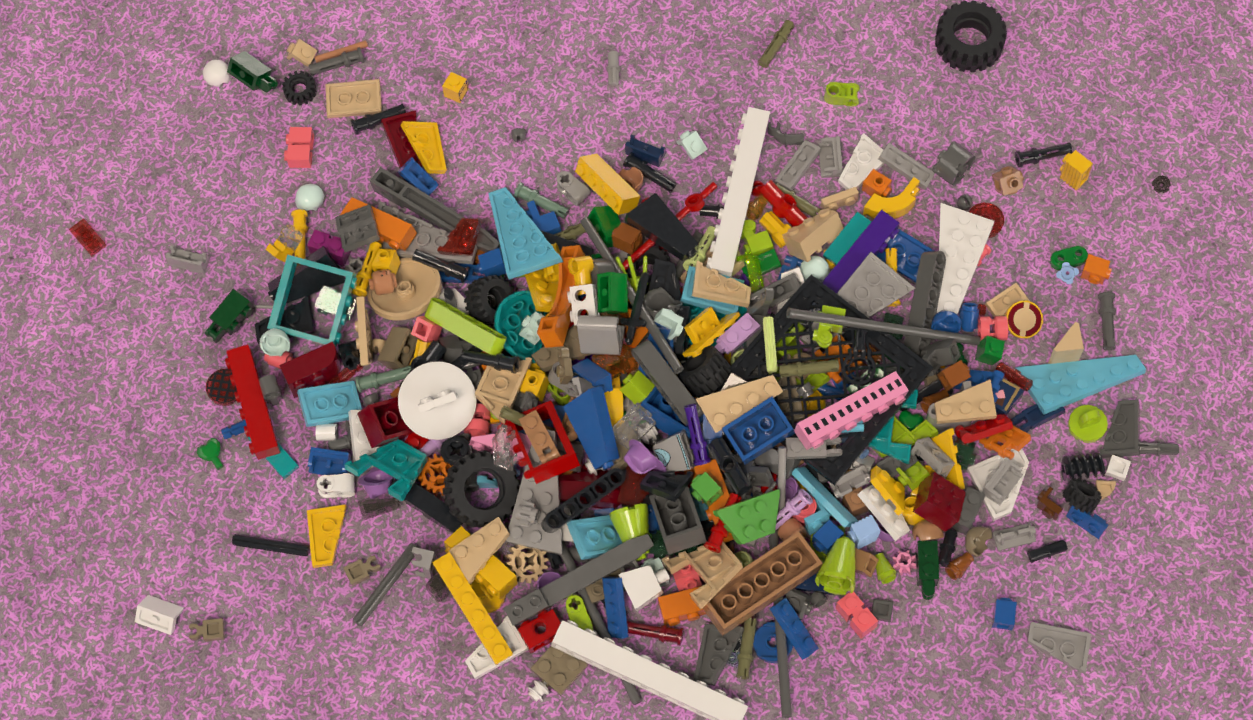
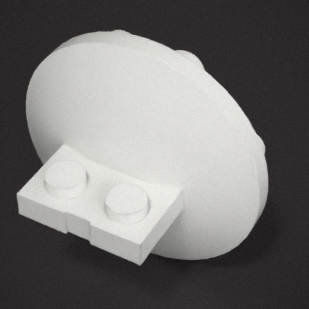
(437, 400)

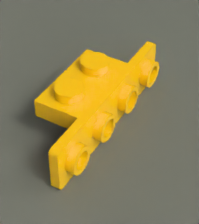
(705, 329)

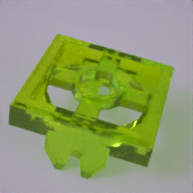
(754, 270)

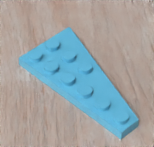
(520, 240)
(1069, 382)

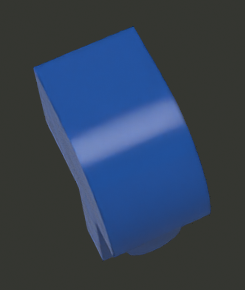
(546, 222)

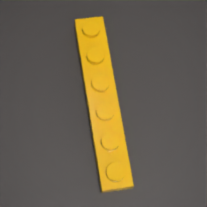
(472, 608)

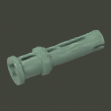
(529, 195)
(376, 380)

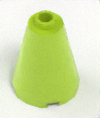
(631, 523)
(838, 569)

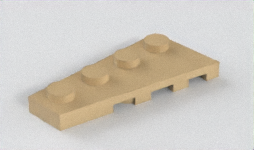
(732, 403)

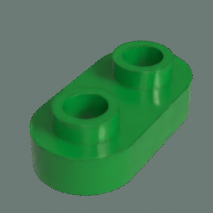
(1069, 256)

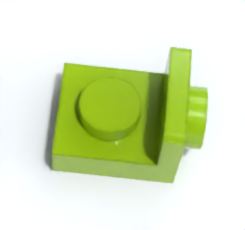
(913, 475)

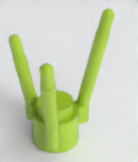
(635, 279)

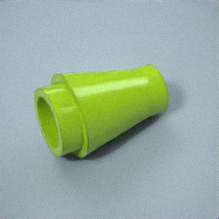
(884, 569)

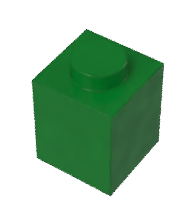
(989, 350)

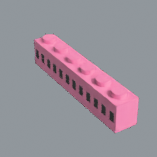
(851, 410)

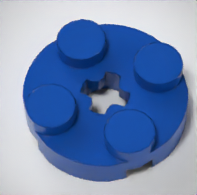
(762, 649)

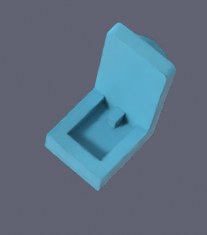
(816, 520)

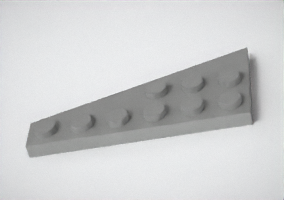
(426, 240)
(870, 290)
(546, 498)

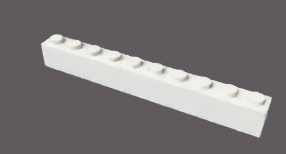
(739, 191)
(647, 674)

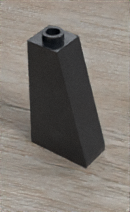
(662, 227)
(309, 279)

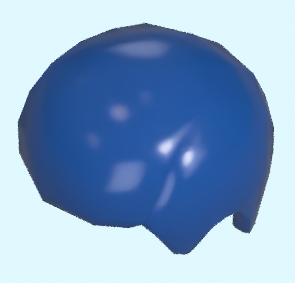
(946, 321)

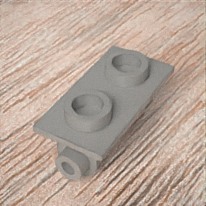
(853, 478)
(1014, 536)

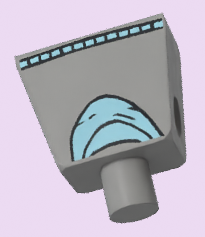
(675, 452)

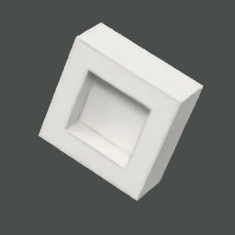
(1118, 467)

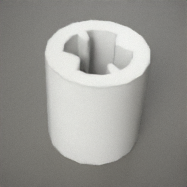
(326, 432)

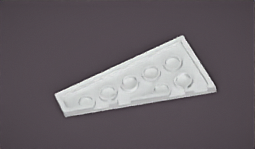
(963, 242)

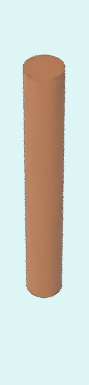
(363, 44)

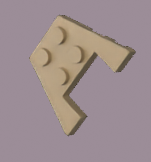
(712, 567)

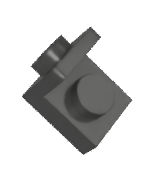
(800, 602)

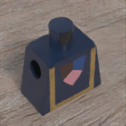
(1007, 397)

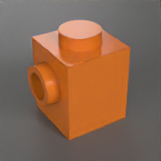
(877, 184)
(1096, 269)

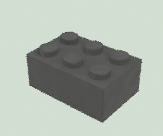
(678, 522)

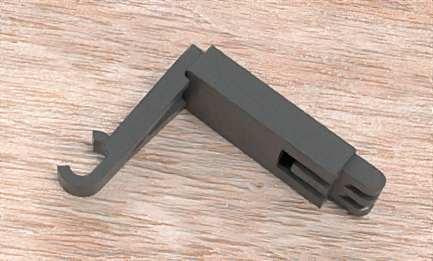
(758, 312)

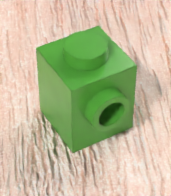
(705, 489)

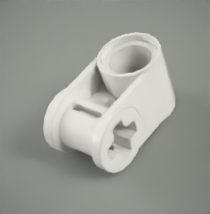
(338, 485)

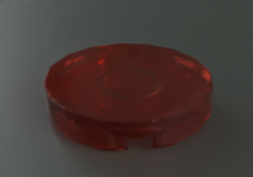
(990, 212)

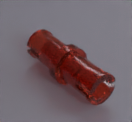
(1015, 376)

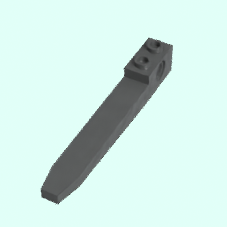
(408, 196)
(577, 580)

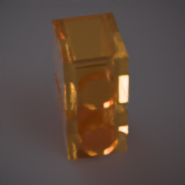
(617, 363)

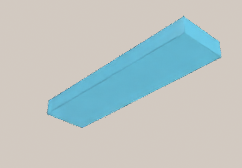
(824, 497)

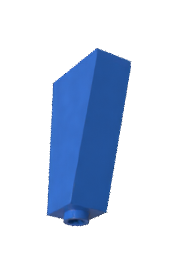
(593, 427)

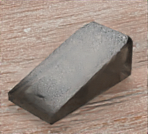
(376, 507)

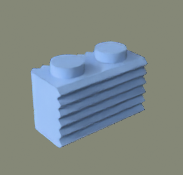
(864, 532)

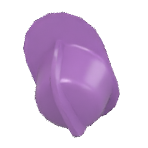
(641, 460)
(375, 482)

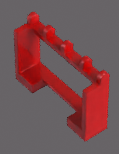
(555, 466)

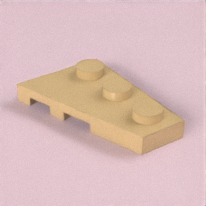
(715, 287)
(968, 405)
(479, 547)

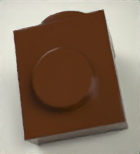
(1047, 506)

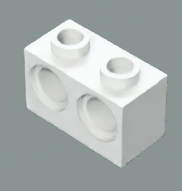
(589, 303)

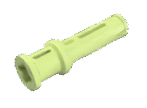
(708, 235)

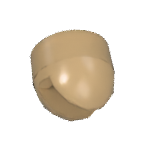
(377, 345)

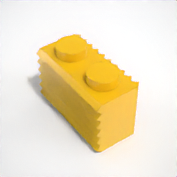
(1075, 169)

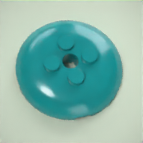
(508, 322)

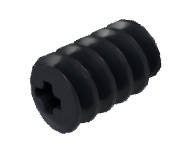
(1081, 465)

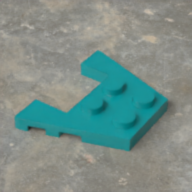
(883, 440)
(396, 460)

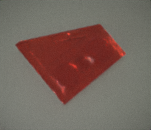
(630, 491)

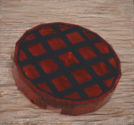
(220, 388)

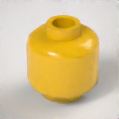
(908, 514)

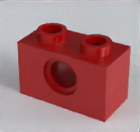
(535, 641)

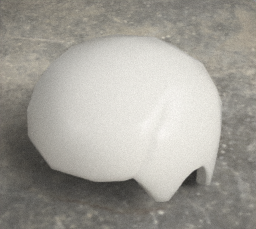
(216, 73)

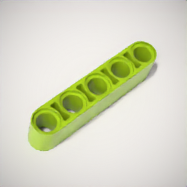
(465, 326)

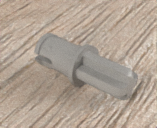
(613, 68)

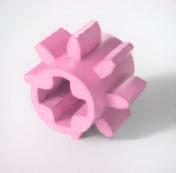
(904, 556)

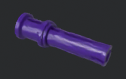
(698, 444)

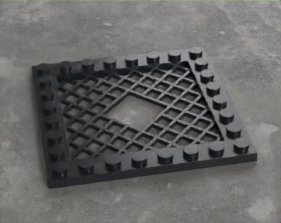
(887, 346)

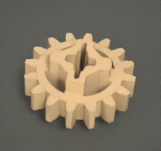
(532, 560)

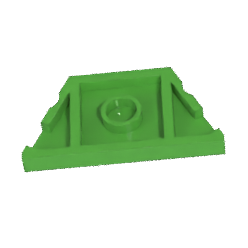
(751, 517)

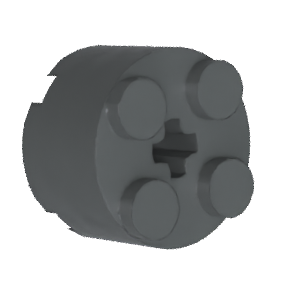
(953, 163)

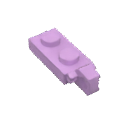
(737, 334)

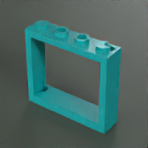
(284, 289)

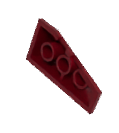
(575, 482)

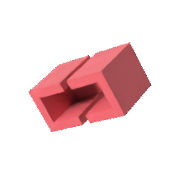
(299, 142)
(863, 620)

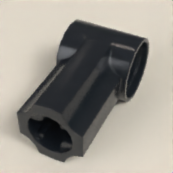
(349, 354)

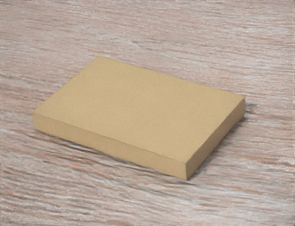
(353, 98)

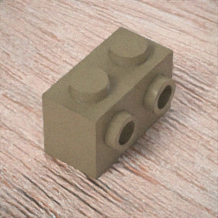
(398, 348)

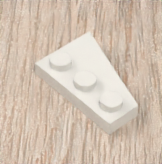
(861, 163)
(359, 440)
(884, 512)
(481, 663)

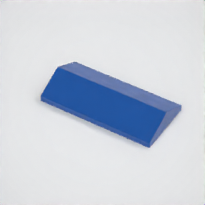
(908, 254)

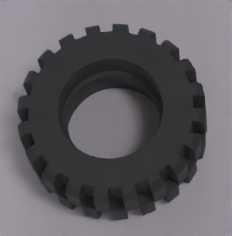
(970, 16)
(455, 494)

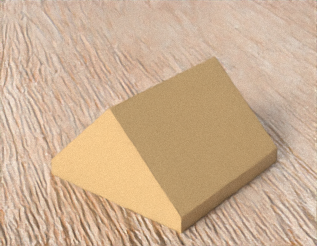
(1069, 347)

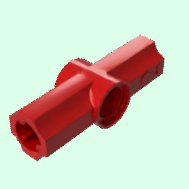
(782, 204)

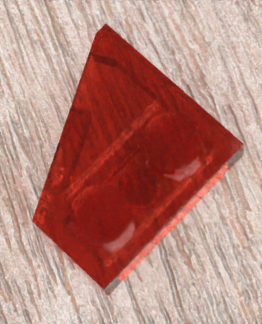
(462, 238)

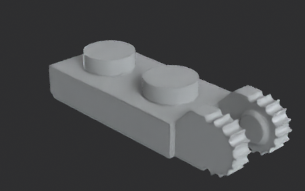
(796, 449)

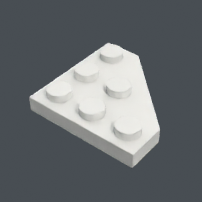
(983, 471)

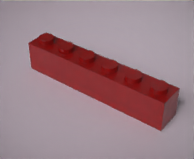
(254, 406)

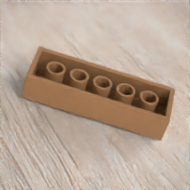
(762, 583)

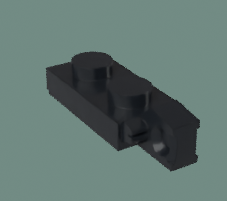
(683, 339)

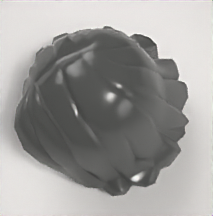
(658, 299)

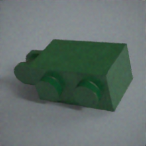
(251, 72)
(229, 315)
(927, 567)

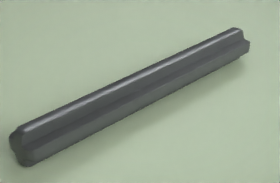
(384, 586)

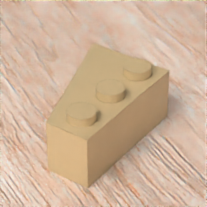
(812, 234)

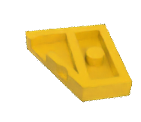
(888, 488)

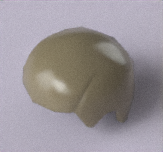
(976, 539)

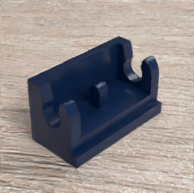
(645, 151)

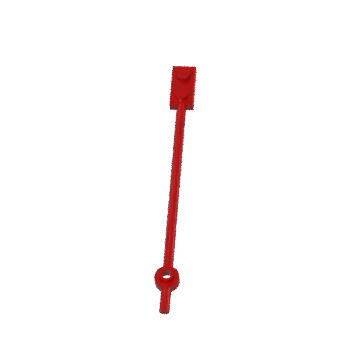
(693, 203)

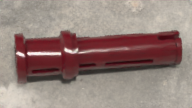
(662, 636)

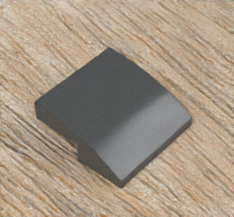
(357, 228)

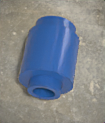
(969, 316)

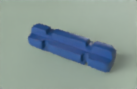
(235, 429)

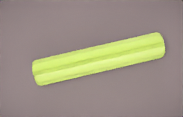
(770, 347)

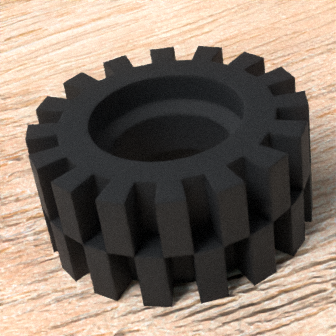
(303, 96)
(1082, 495)

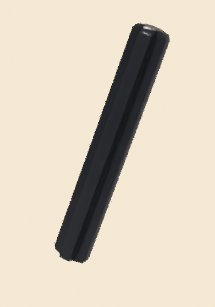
(270, 545)

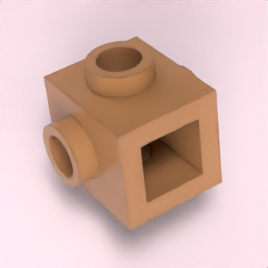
(1008, 180)

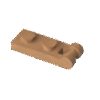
(539, 436)

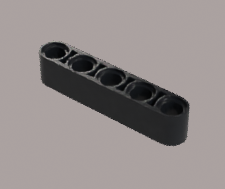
(575, 504)

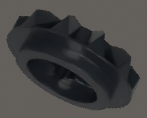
(455, 443)

